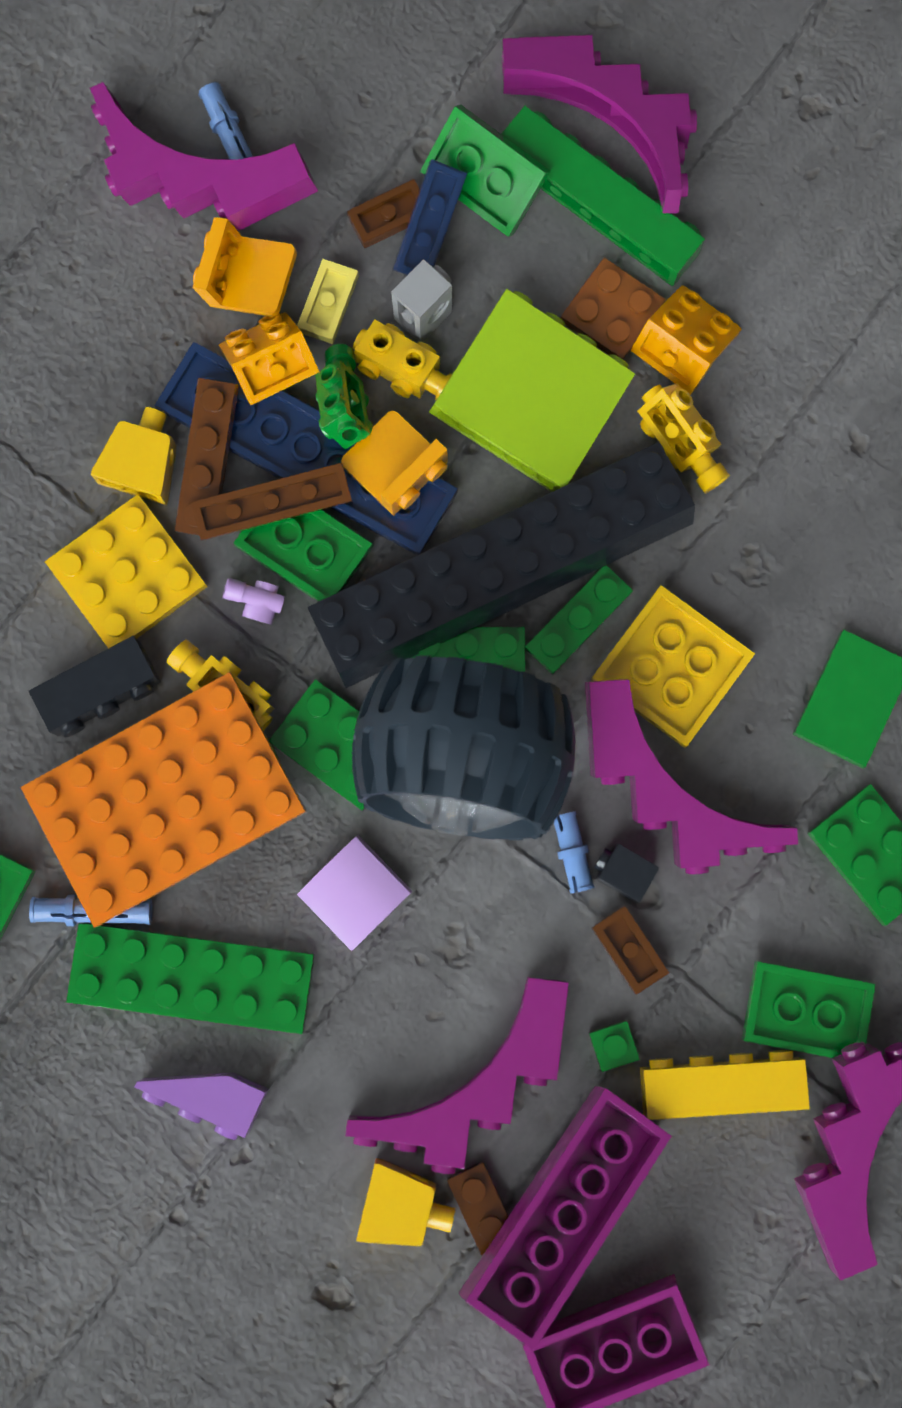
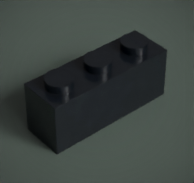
(95, 688)

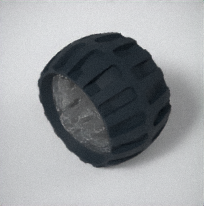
(464, 748)

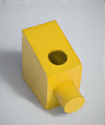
(138, 458)
(401, 1207)

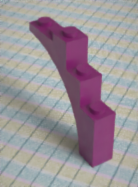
(573, 73)
(239, 189)
(697, 831)
(443, 1126)
(850, 1134)

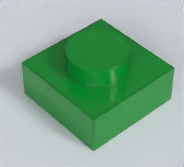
(613, 1046)

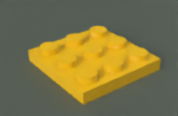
(126, 573)
(675, 665)

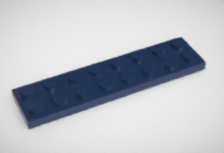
(287, 440)

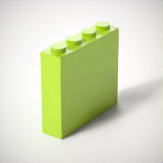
(533, 391)

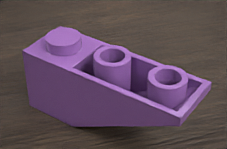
(218, 1098)

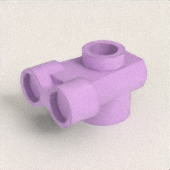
(260, 600)

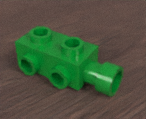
(342, 398)

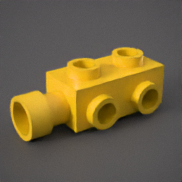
(392, 360)
(682, 433)
(187, 660)

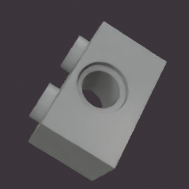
(422, 300)

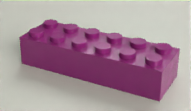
(564, 1216)

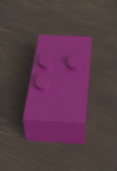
(618, 1348)

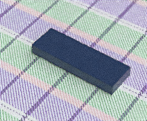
(430, 217)

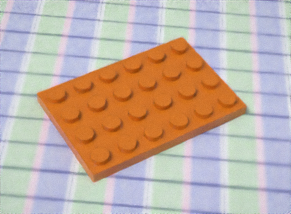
(163, 799)

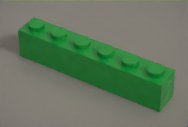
(607, 200)

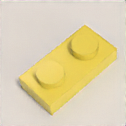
(327, 301)

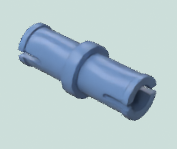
(573, 852)

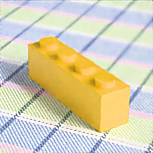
(724, 1087)

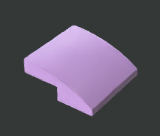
(354, 892)

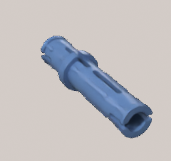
(224, 121)
(72, 912)

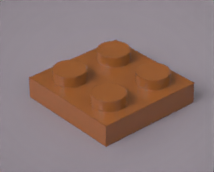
(612, 309)

